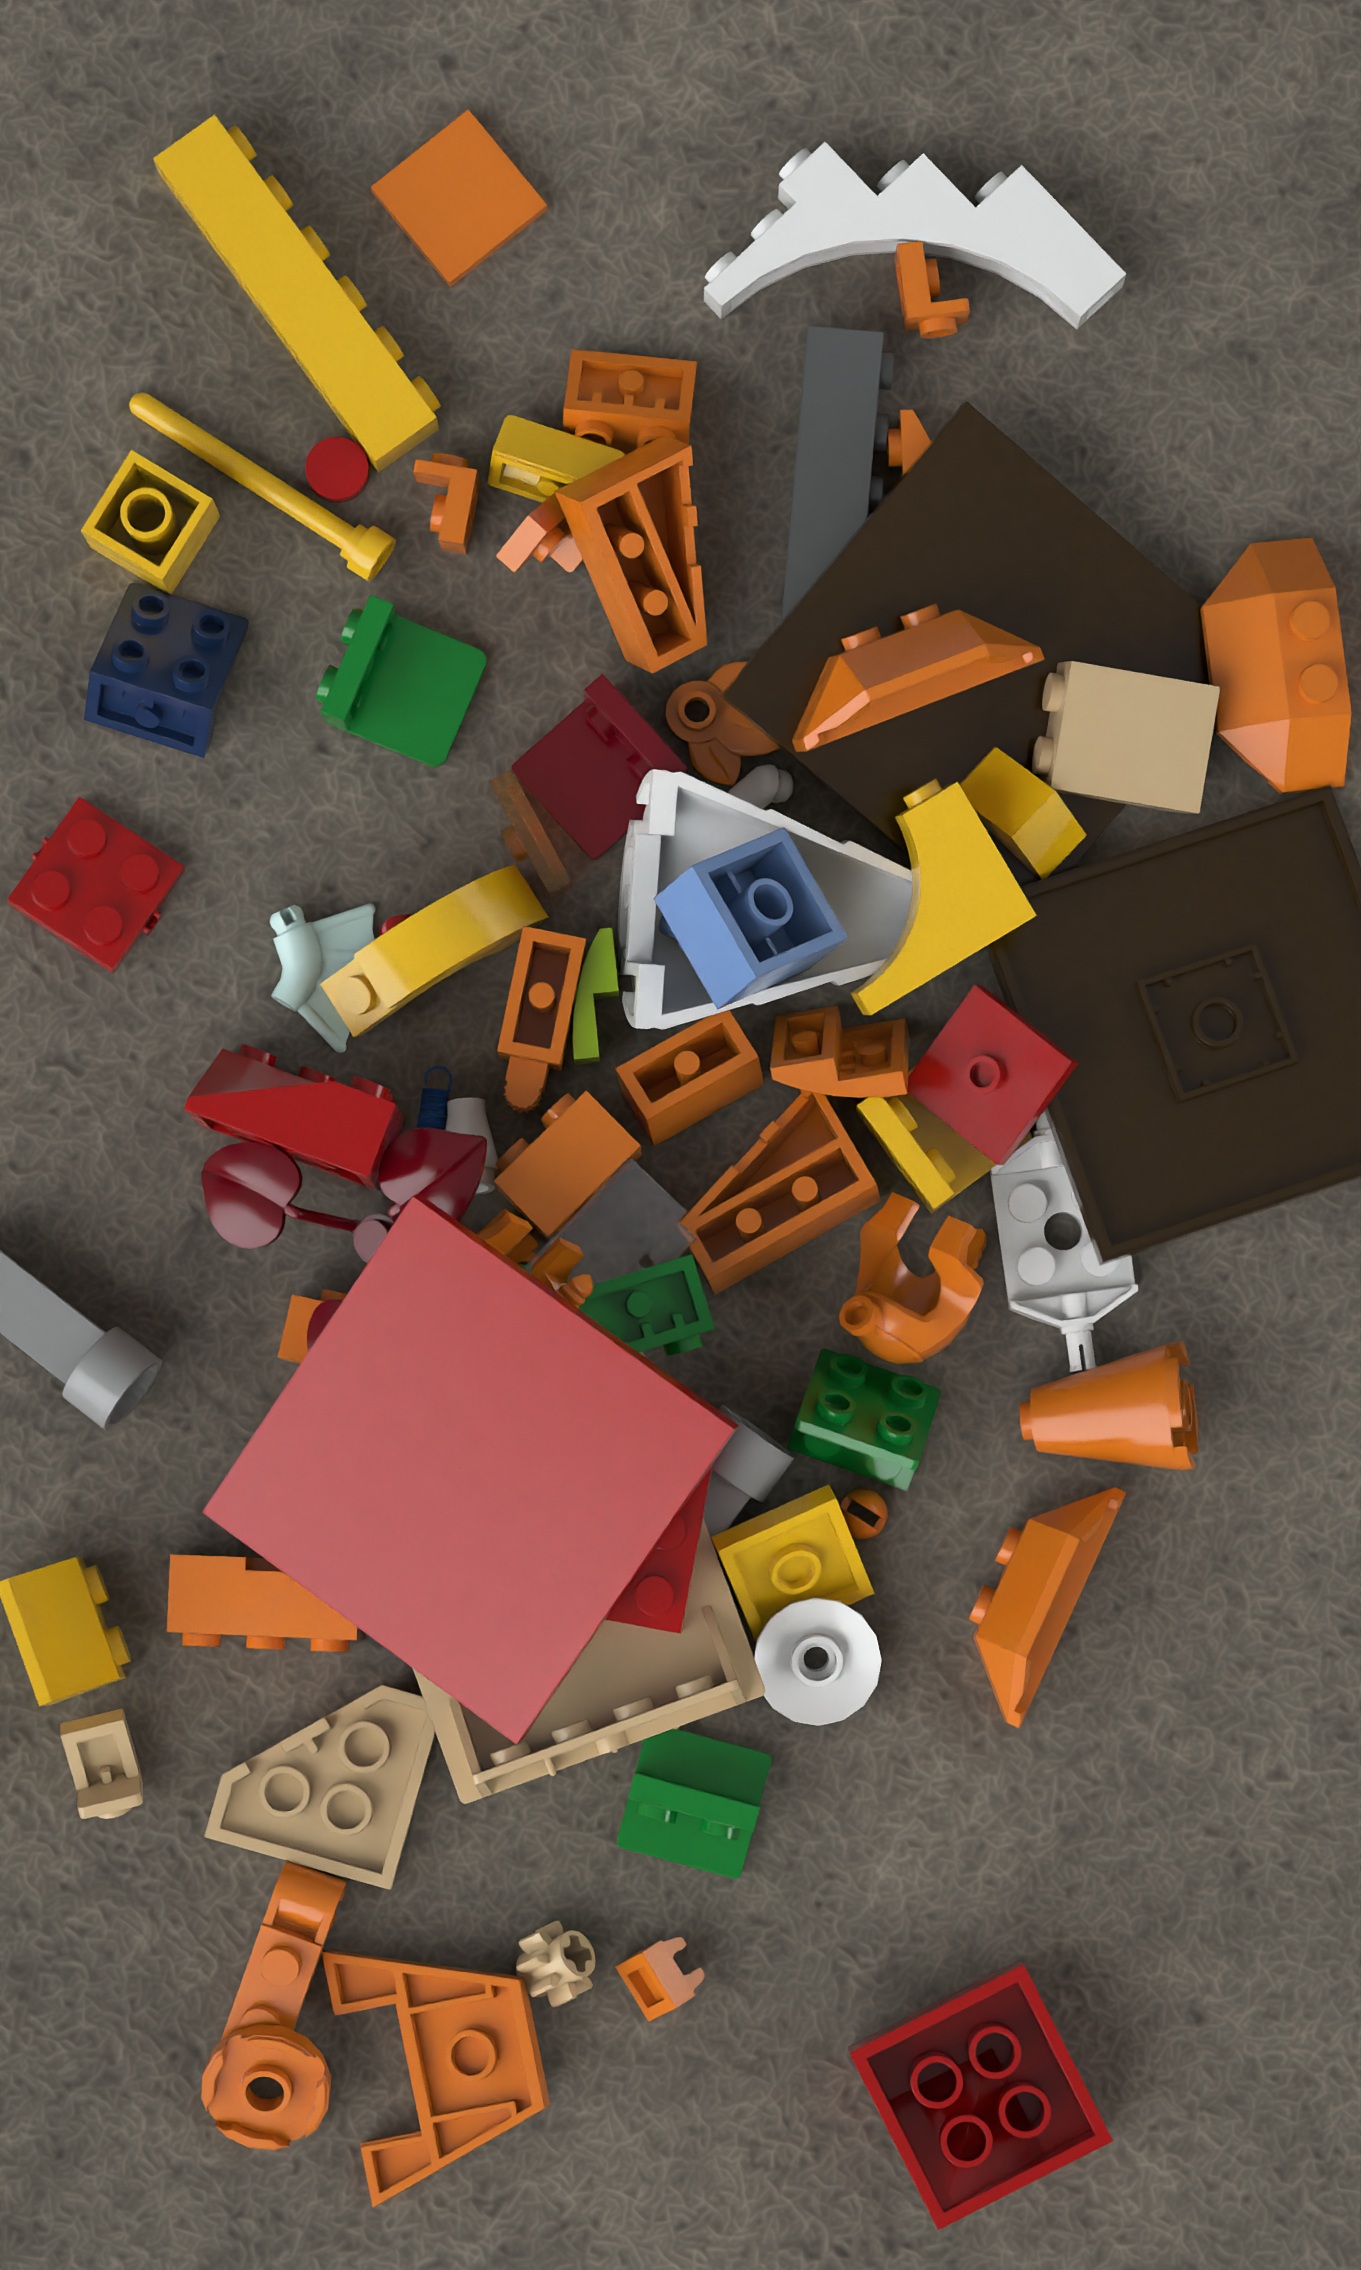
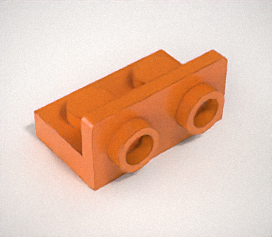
(628, 398)

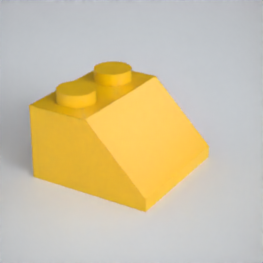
(63, 1630)

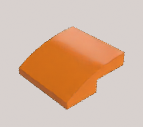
(824, 1058)

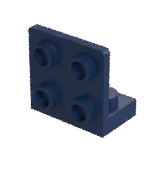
(163, 669)

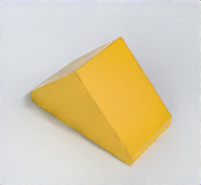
(1022, 812)

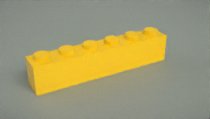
(298, 293)

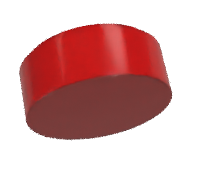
(337, 469)

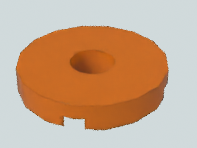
(275, 2054)

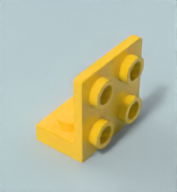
(924, 1148)

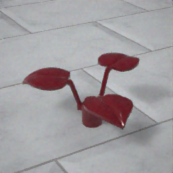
(254, 1183)

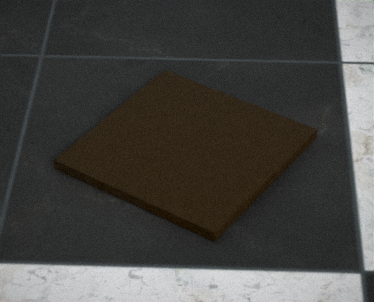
(1009, 545)
(1206, 1020)

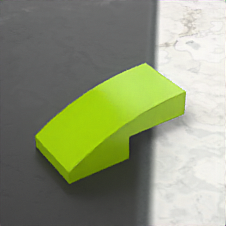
(596, 981)

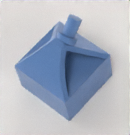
(749, 918)

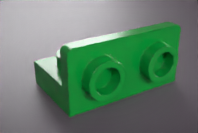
(654, 1307)

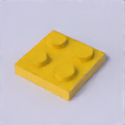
(791, 1557)

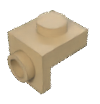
(103, 1764)

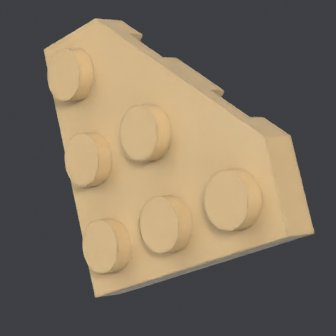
(333, 1791)

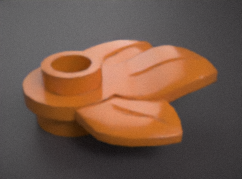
(724, 735)

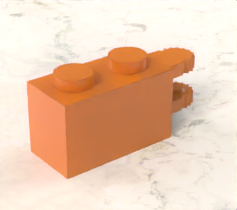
(539, 1012)

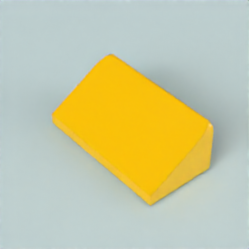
(540, 459)

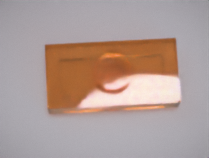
(527, 837)

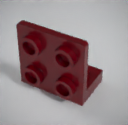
(594, 766)

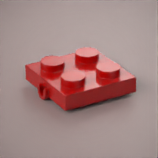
(96, 885)

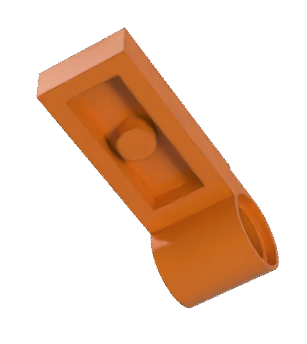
(287, 1948)

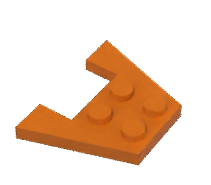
(466, 2055)

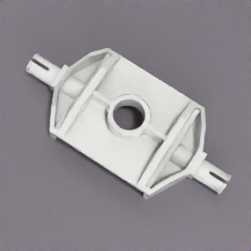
(1041, 1281)

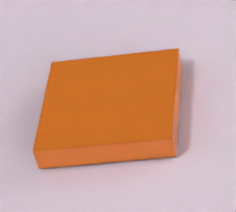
(459, 198)

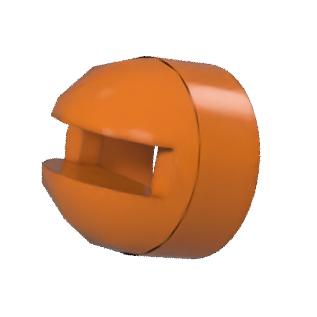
(871, 1501)

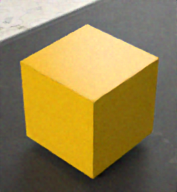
(150, 522)

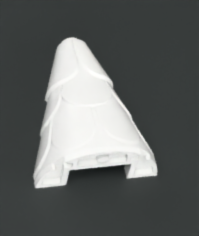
(695, 821)

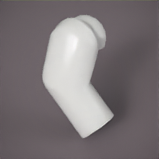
(764, 786)

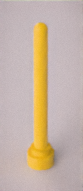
(361, 547)

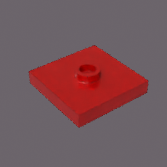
(989, 1074)

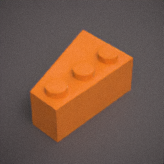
(640, 551)
(249, 1599)

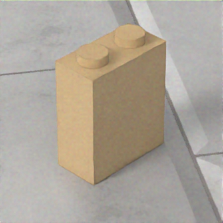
(1126, 737)

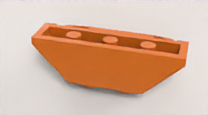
(1280, 666)
(906, 671)
(1037, 1595)

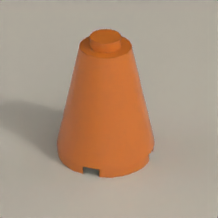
(1119, 1412)

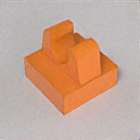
(657, 1980)

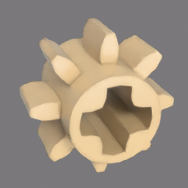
(556, 1963)

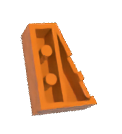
(780, 1194)

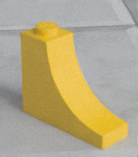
(958, 896)

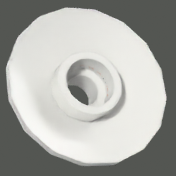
(822, 1693)

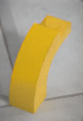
(432, 946)

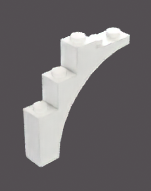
(836, 215)

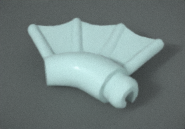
(312, 955)

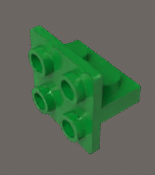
(864, 1418)
(694, 1801)

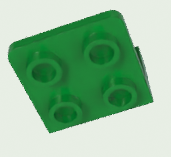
(400, 684)

